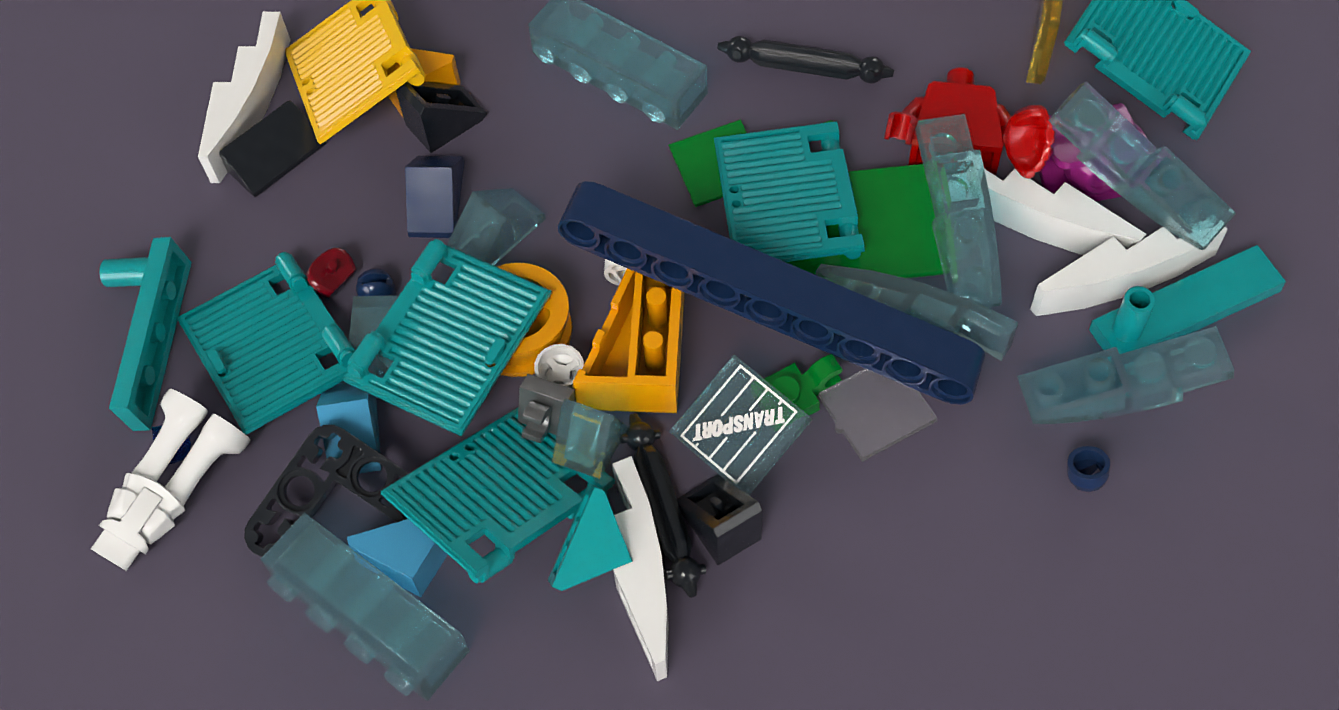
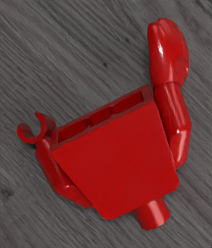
(1024, 134)

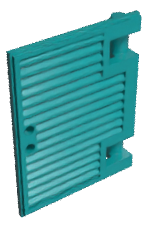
(1162, 55)
(789, 192)
(447, 337)
(267, 344)
(495, 490)

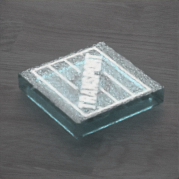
(740, 425)

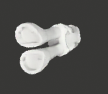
(145, 508)

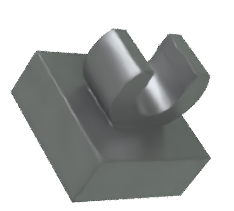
(541, 406)

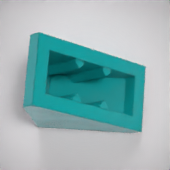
(591, 544)

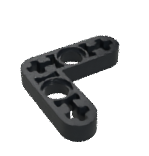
(341, 470)

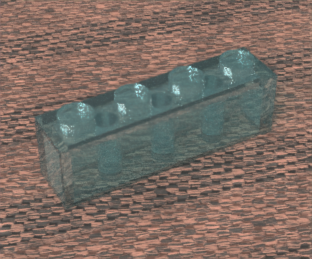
(619, 60)
(365, 607)

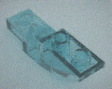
(1138, 171)
(961, 208)
(1125, 383)

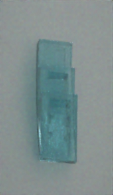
(936, 306)

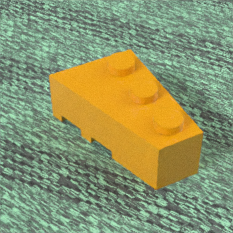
(636, 350)

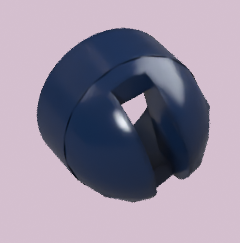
(375, 283)
(1083, 463)

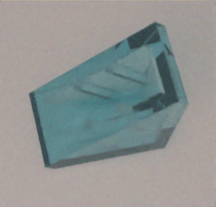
(494, 224)
(586, 438)

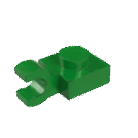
(805, 387)

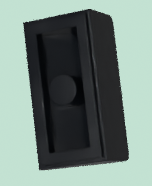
(270, 148)

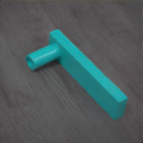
(1188, 303)
(152, 327)

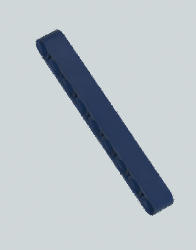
(772, 293)

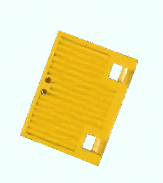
(345, 64)

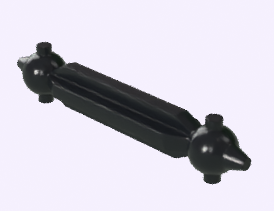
(805, 59)
(664, 505)

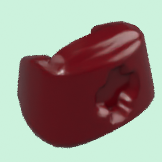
(330, 271)

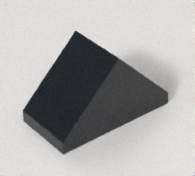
(438, 112)
(722, 517)

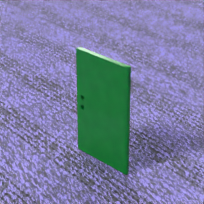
(894, 224)

